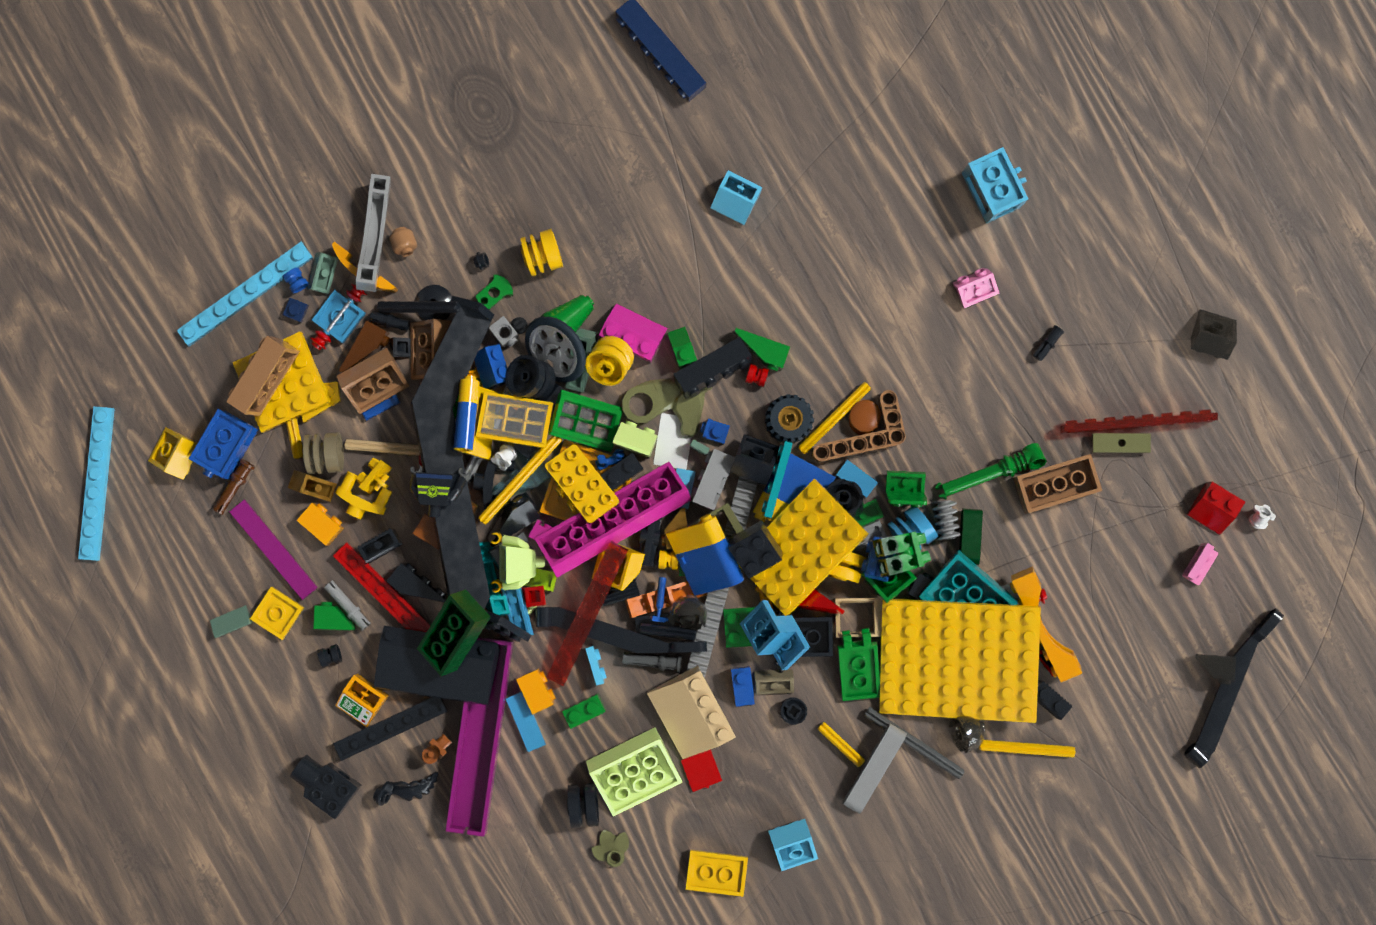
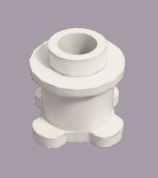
(504, 457)
(1261, 516)

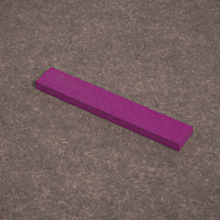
(273, 549)

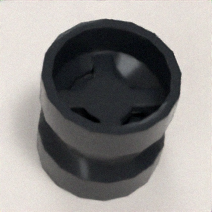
(329, 655)

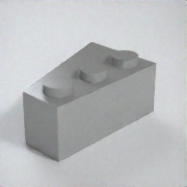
(712, 479)

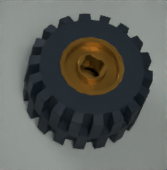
(789, 418)

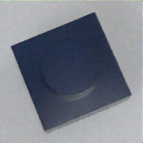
(295, 310)

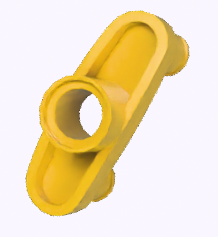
(358, 505)

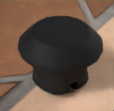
(519, 324)

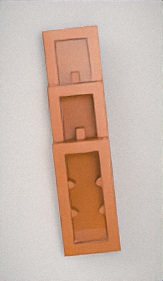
(647, 602)

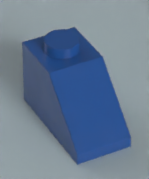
(742, 686)

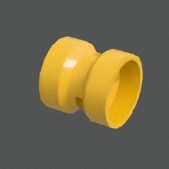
(668, 559)

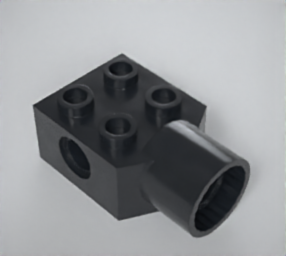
(325, 785)

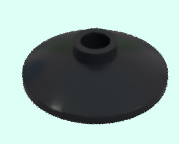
(434, 292)

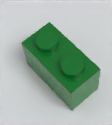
(584, 711)

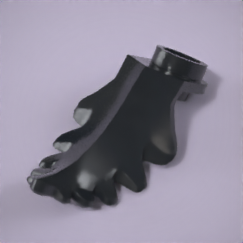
(404, 790)

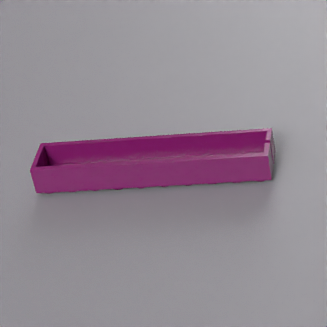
(479, 752)

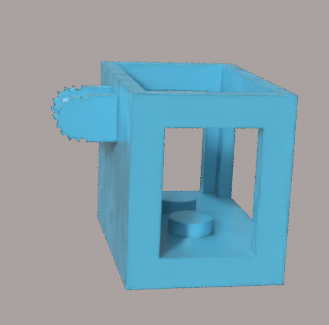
(997, 184)

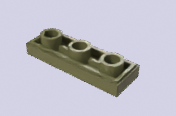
(1131, 442)

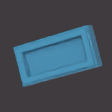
(853, 473)

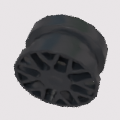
(793, 711)

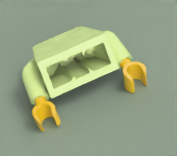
(516, 563)

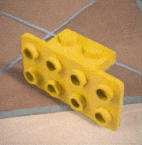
(581, 484)

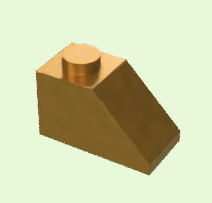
(312, 485)
(677, 523)

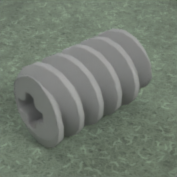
(946, 519)

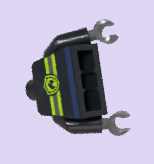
(437, 488)

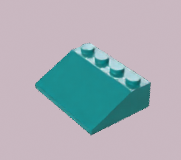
(965, 582)

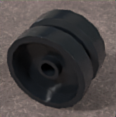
(530, 378)
(582, 805)

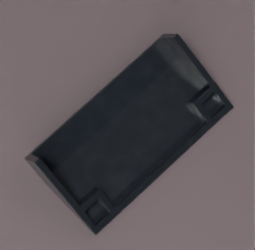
(406, 670)

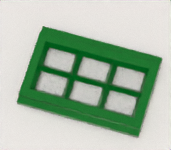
(585, 420)

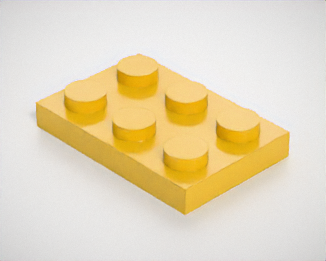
(716, 873)

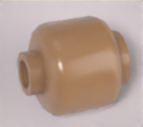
(403, 241)

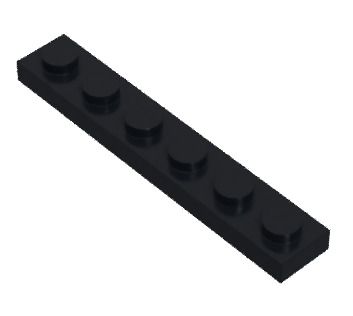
(389, 727)

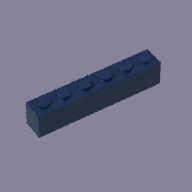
(660, 49)

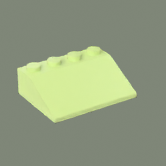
(633, 771)

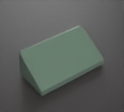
(322, 273)
(230, 621)

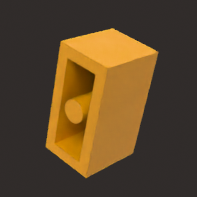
(320, 523)
(536, 691)

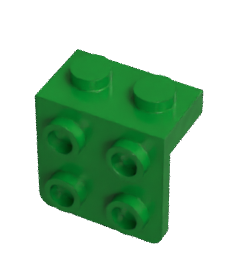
(905, 488)

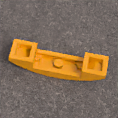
(344, 256)

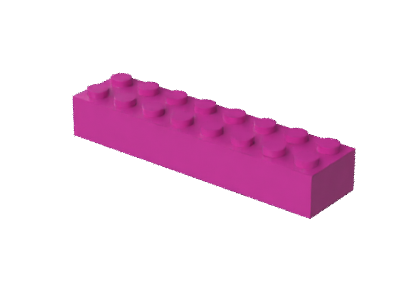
(638, 507)

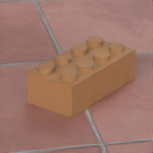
(262, 376)
(1057, 484)

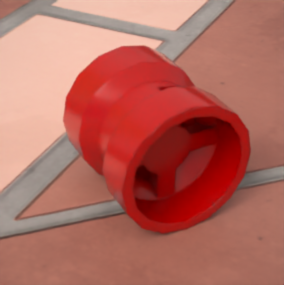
(757, 375)

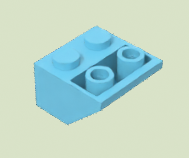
(736, 197)

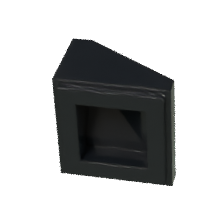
(400, 347)

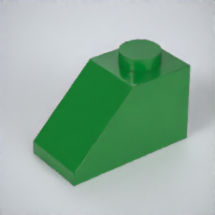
(682, 347)
(331, 618)

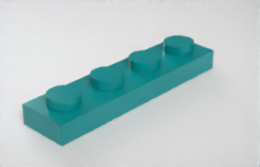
(778, 471)

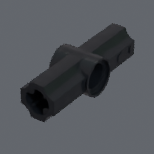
(649, 542)

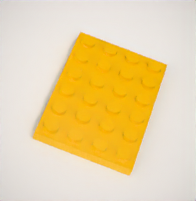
(813, 541)

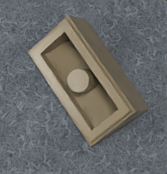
(774, 682)

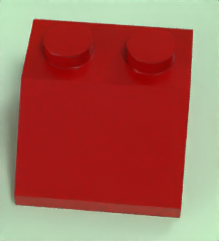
(1215, 507)

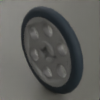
(570, 340)

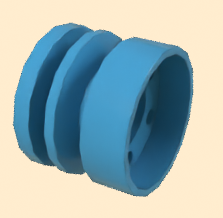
(916, 523)

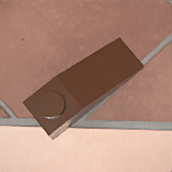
(367, 344)

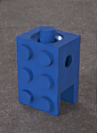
(223, 445)

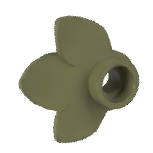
(609, 845)

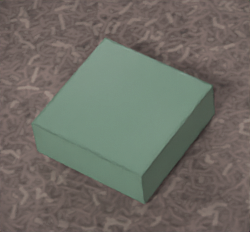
(699, 447)

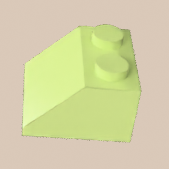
(635, 439)

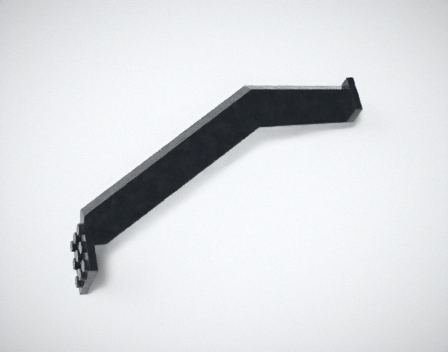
(435, 434)

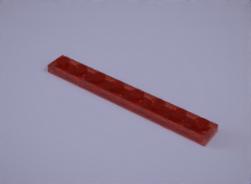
(1146, 421)
(587, 613)

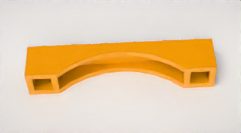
(1063, 660)

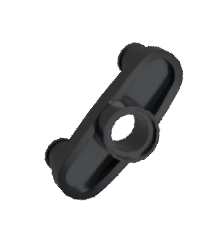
(484, 482)

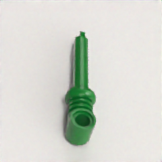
(1031, 457)

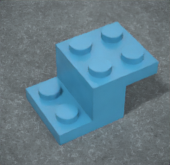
(774, 635)

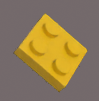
(277, 613)

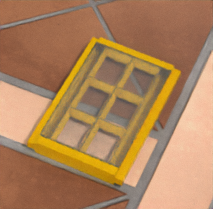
(514, 419)

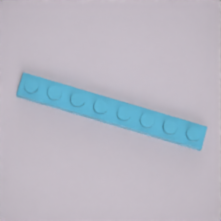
(244, 294)
(96, 483)

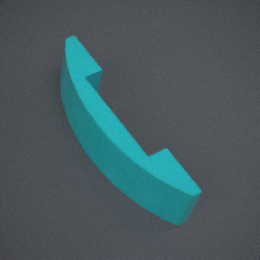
(497, 603)

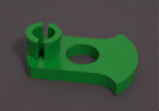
(498, 283)

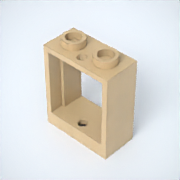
(877, 616)

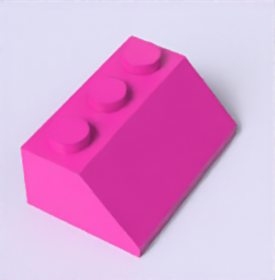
(639, 332)

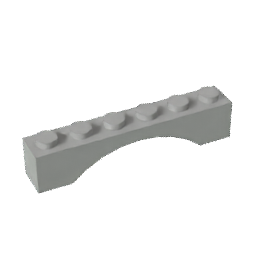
(373, 233)

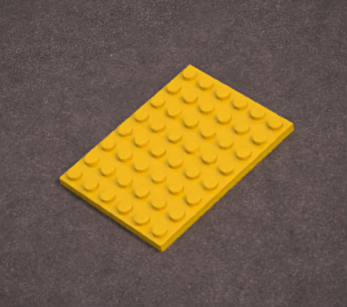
(960, 660)

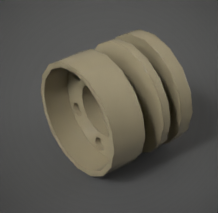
(326, 453)

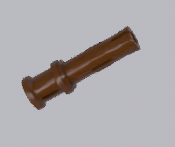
(237, 478)

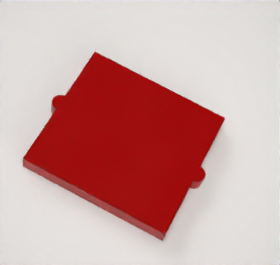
(701, 770)

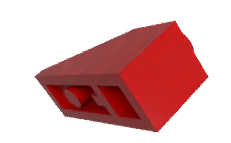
(818, 602)

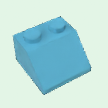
(793, 844)

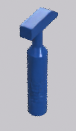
(660, 601)

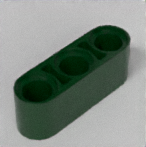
(971, 534)

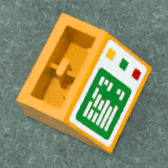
(361, 700)

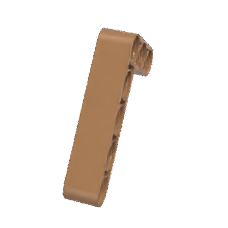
(868, 445)

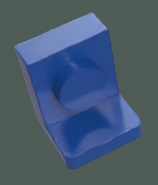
(714, 431)

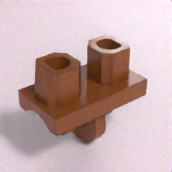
(435, 750)

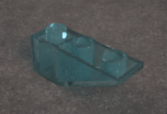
(538, 477)

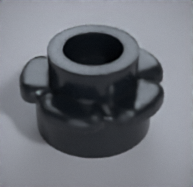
(481, 260)

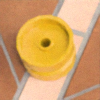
(609, 360)
(844, 571)

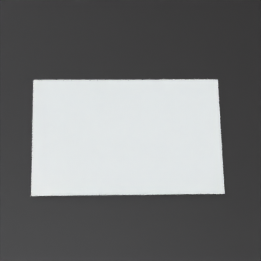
(671, 444)

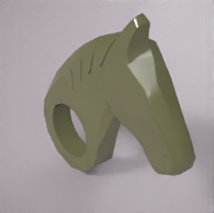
(668, 396)

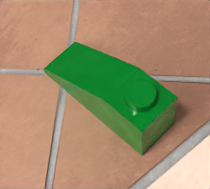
(767, 350)

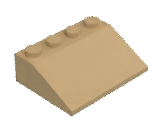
(691, 713)

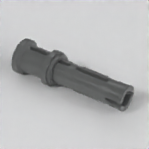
(662, 662)

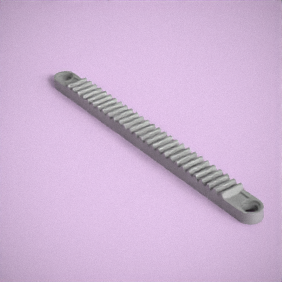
(716, 599)

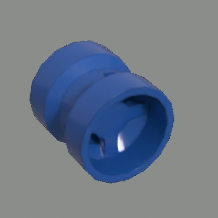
(295, 280)

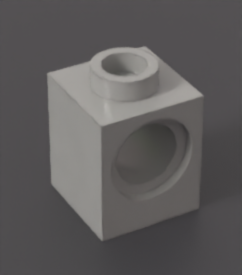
(498, 326)

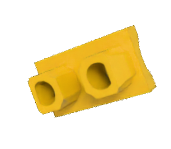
(376, 478)

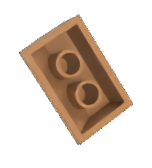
(425, 341)
(372, 381)

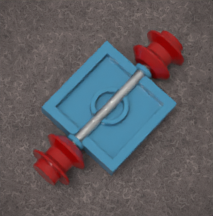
(338, 317)

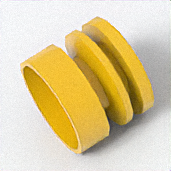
(541, 252)

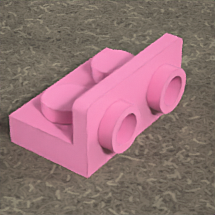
(976, 287)
(1200, 563)

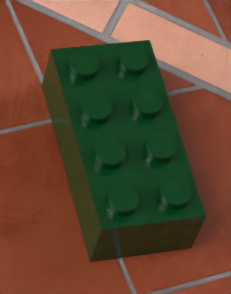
(453, 632)

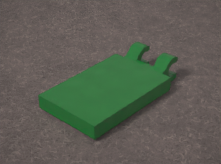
(859, 667)

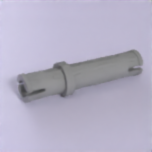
(344, 602)

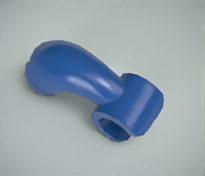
(616, 457)

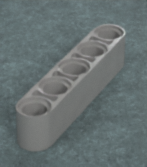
(874, 768)

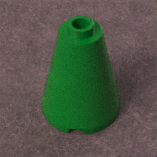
(572, 312)

